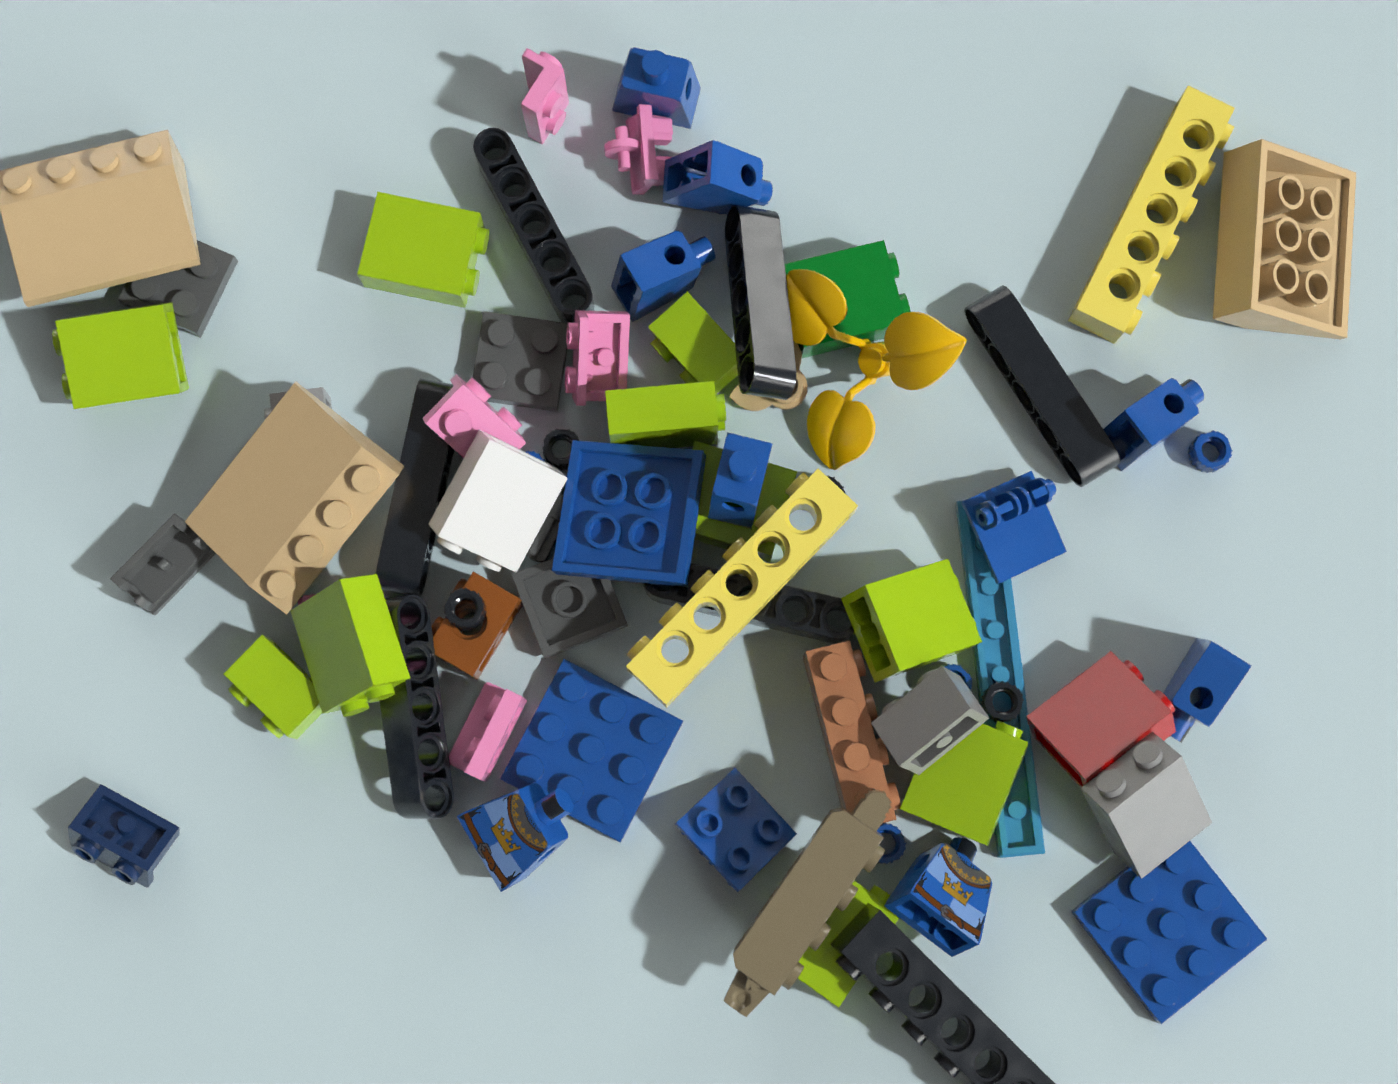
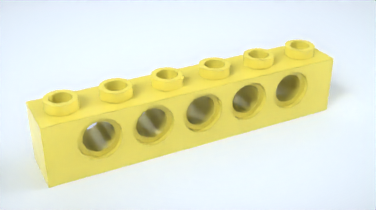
(1195, 117)
(830, 511)

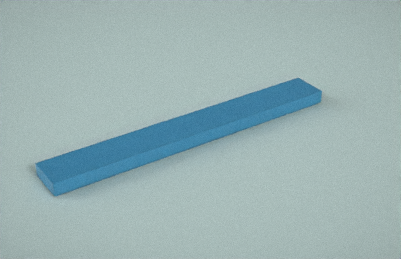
(995, 661)

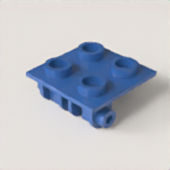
(1015, 525)
(735, 829)

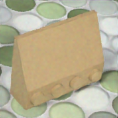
(98, 218)
(1284, 242)
(293, 497)

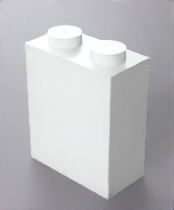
(496, 503)

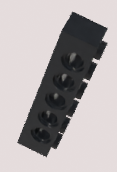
(872, 935)

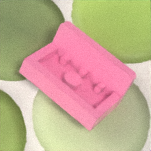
(547, 96)
(599, 354)
(466, 411)

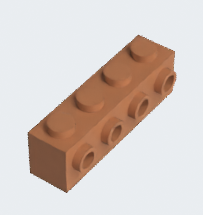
(846, 725)

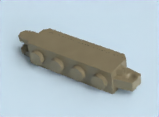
(805, 900)

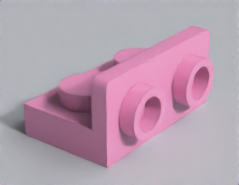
(486, 731)

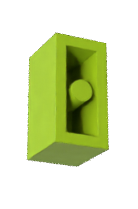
(695, 343)
(275, 687)

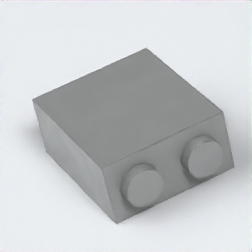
(1147, 804)

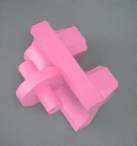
(636, 148)

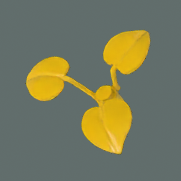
(913, 354)

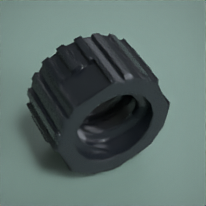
(549, 441)
(456, 597)
(1016, 701)

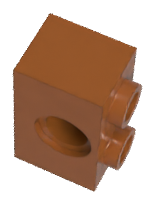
(474, 652)

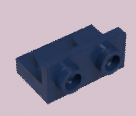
(121, 836)

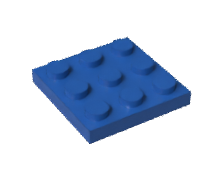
(629, 513)
(595, 747)
(1169, 930)

